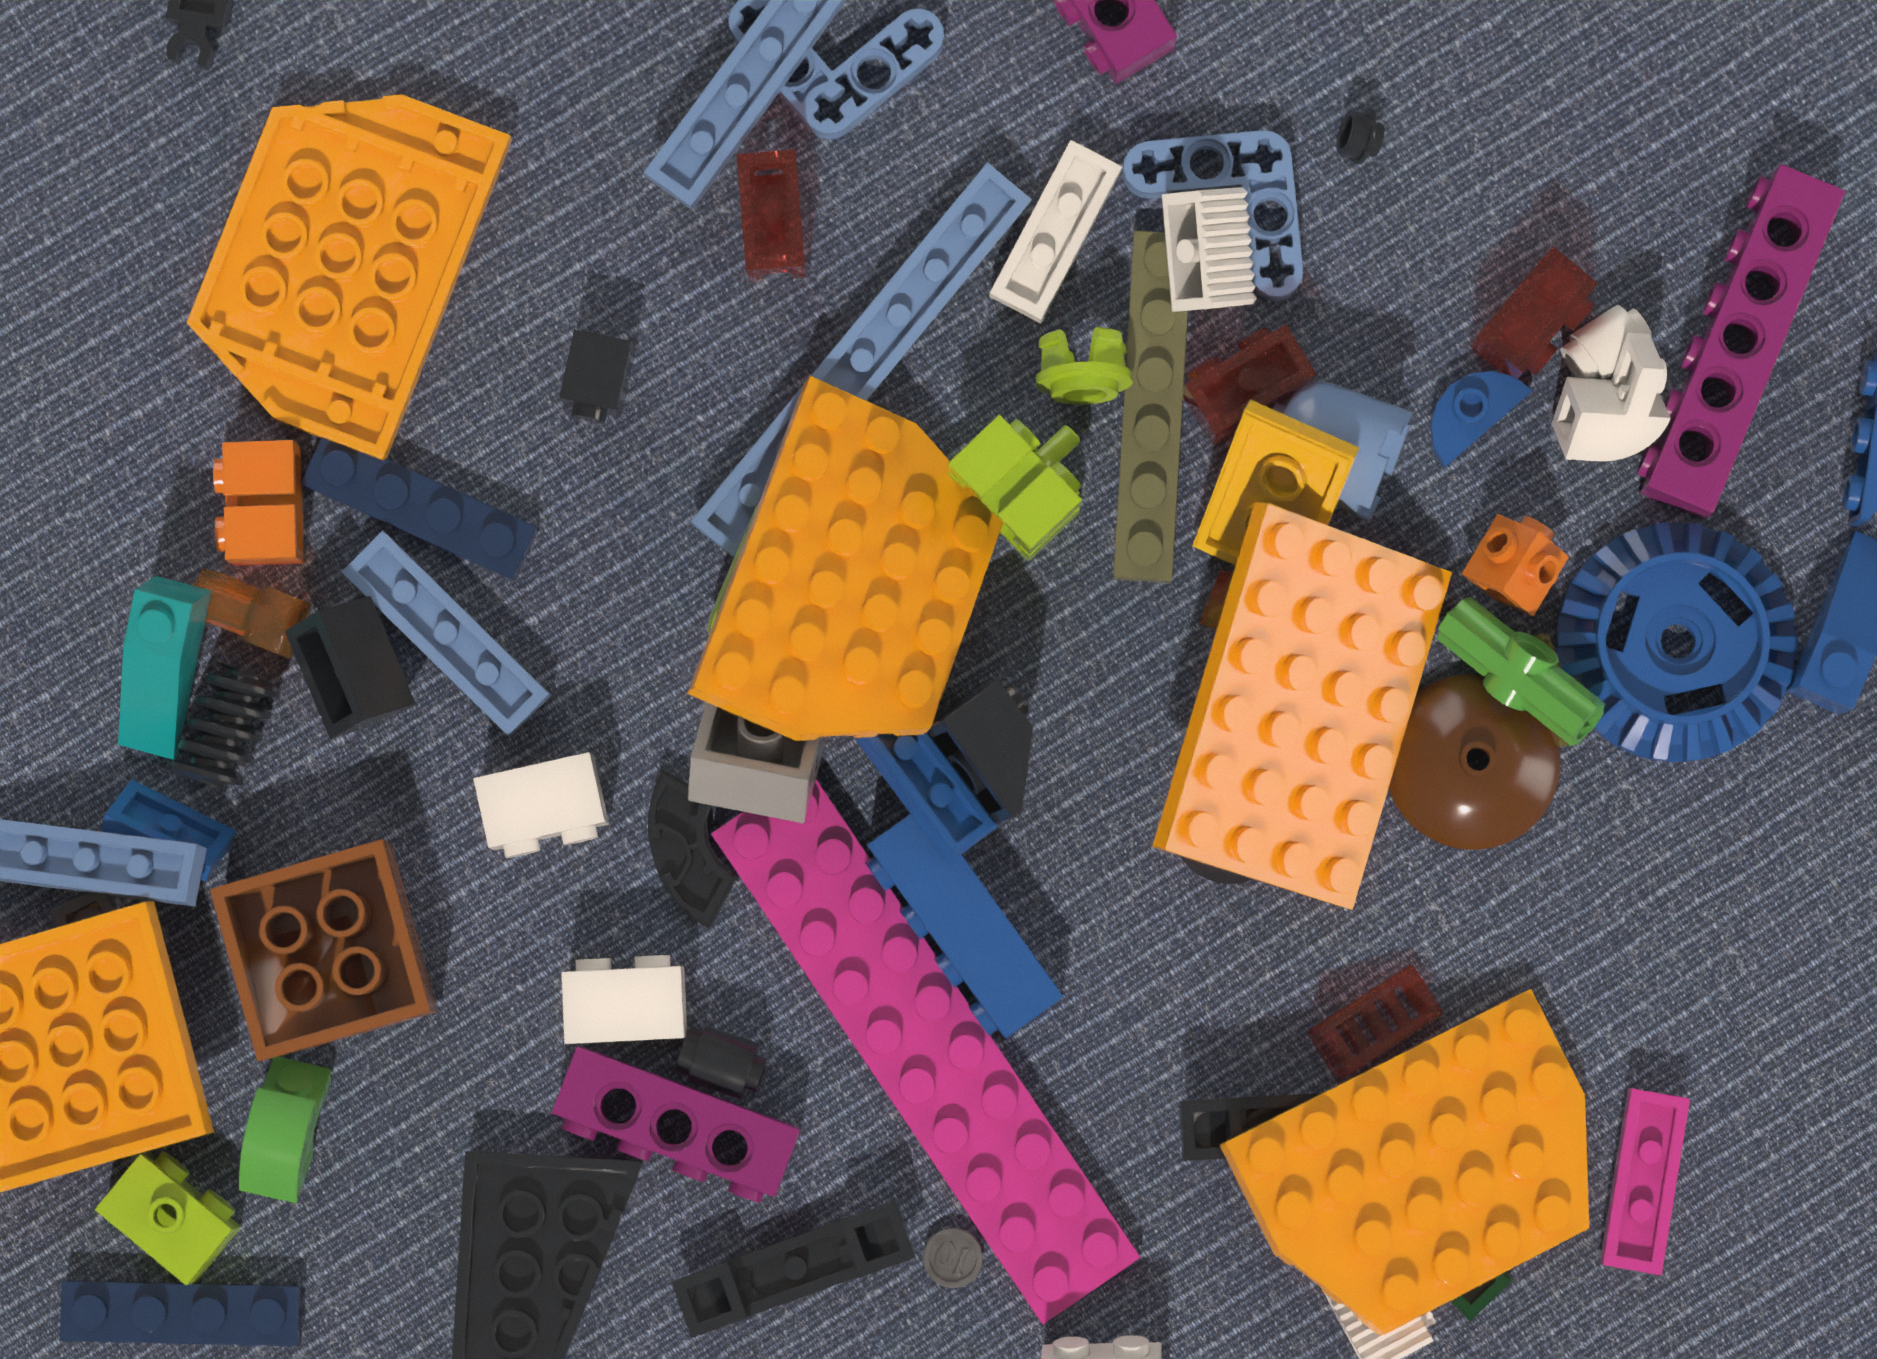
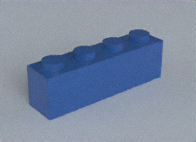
(966, 925)

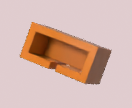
(262, 503)

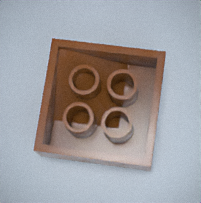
(324, 950)

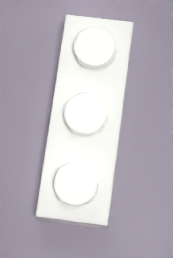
(1055, 231)

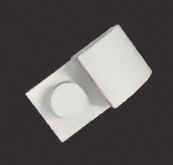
(1615, 415)

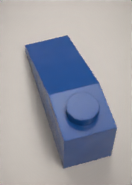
(1844, 633)

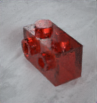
(1525, 324)
(1263, 371)

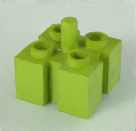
(1021, 483)

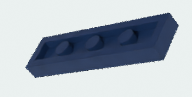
(421, 507)
(181, 1313)

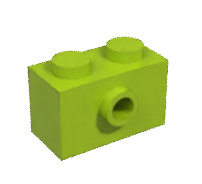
(169, 1216)

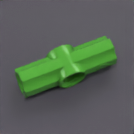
(1520, 671)

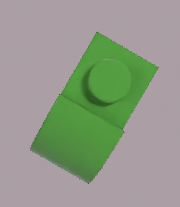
(281, 1129)

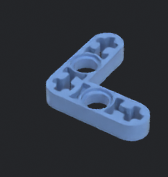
(823, 83)
(1272, 186)

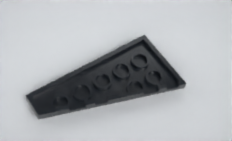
(533, 1249)

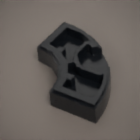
(684, 853)

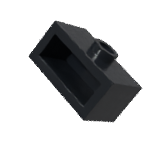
(356, 647)

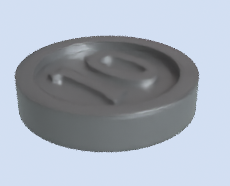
(952, 1257)

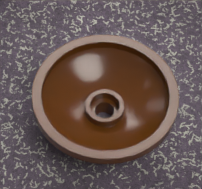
(1464, 805)

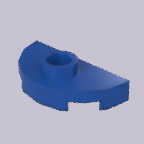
(1471, 410)

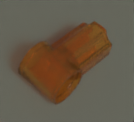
(252, 612)

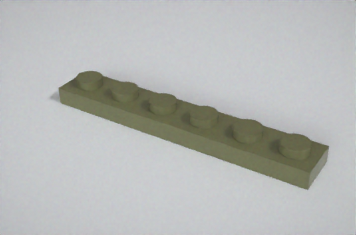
(1150, 419)

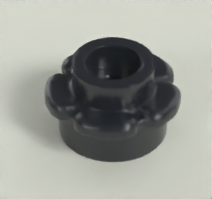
(1360, 135)

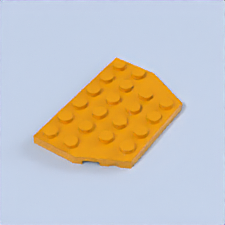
(346, 260)
(848, 579)
(1426, 1168)

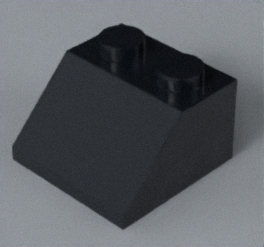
(989, 746)

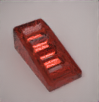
(1335, 1049)

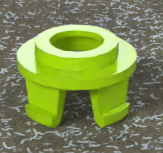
(1088, 381)

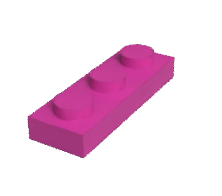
(1644, 1181)

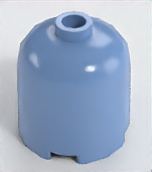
(1361, 421)

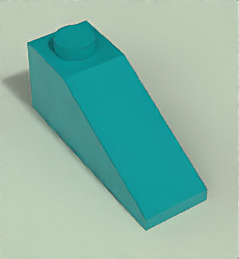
(160, 664)

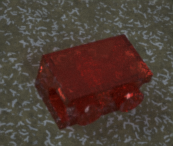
(771, 215)

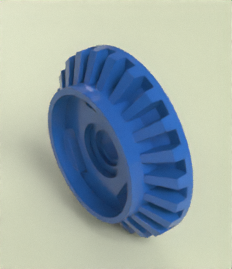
(1746, 661)

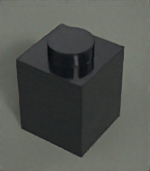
(596, 376)

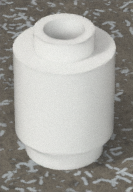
(1597, 345)

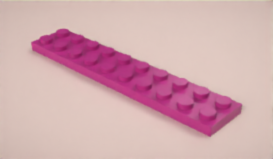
(930, 1054)

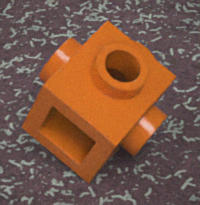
(1516, 563)

